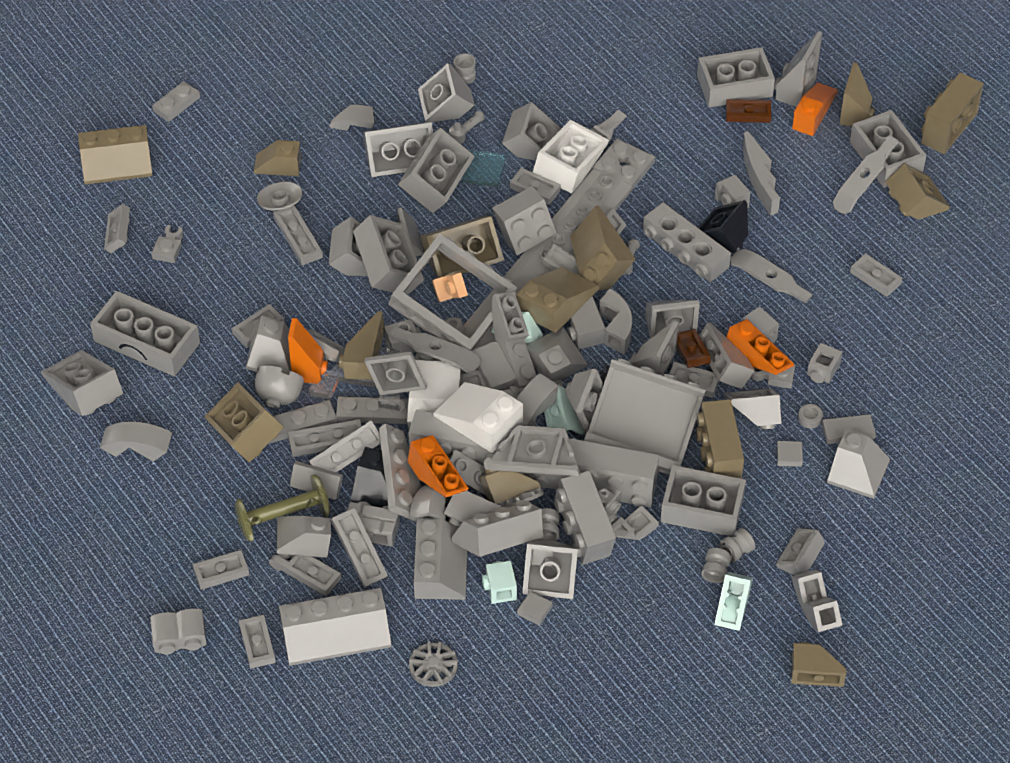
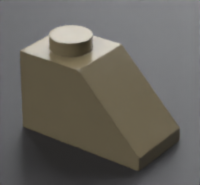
(279, 158)
(503, 485)
(815, 666)

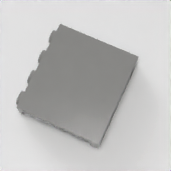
(646, 413)

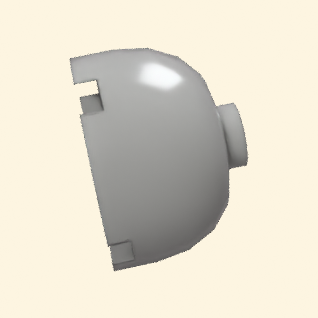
(277, 387)

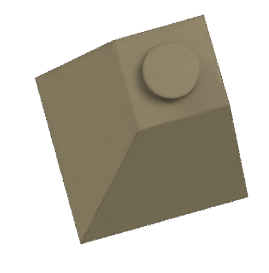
(856, 99)

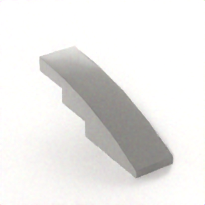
(758, 169)

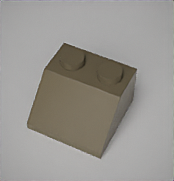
(916, 193)

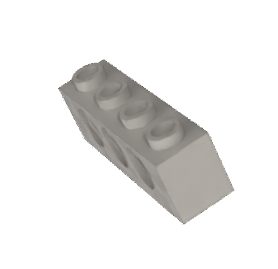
(686, 242)

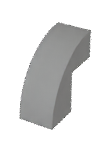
(619, 330)
(537, 398)
(141, 437)
(428, 504)
(818, 608)

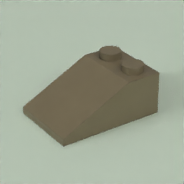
(600, 250)
(555, 297)
(243, 422)

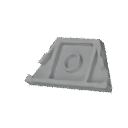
(535, 451)

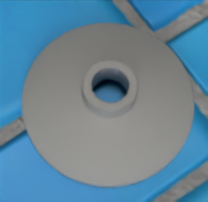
(279, 196)

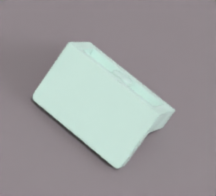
(562, 414)

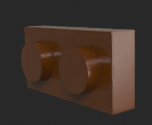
(748, 111)
(692, 349)

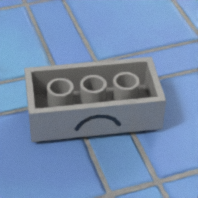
(145, 333)

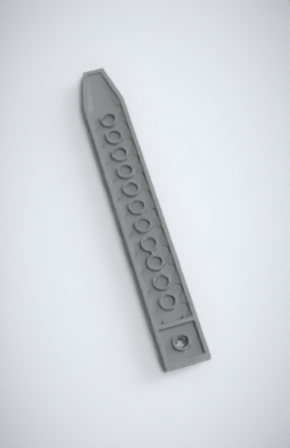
(603, 187)

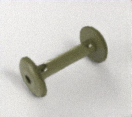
(315, 497)

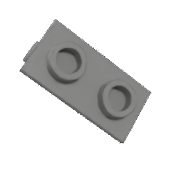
(468, 470)
(610, 503)

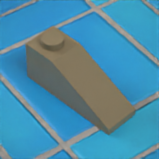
(363, 345)

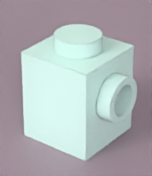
(500, 582)

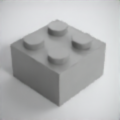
(524, 220)

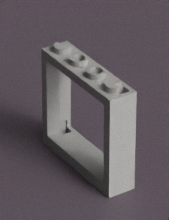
(427, 319)

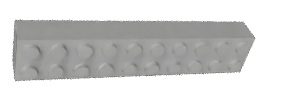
(610, 466)

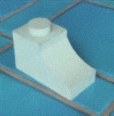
(733, 600)

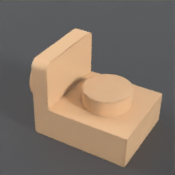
(449, 287)

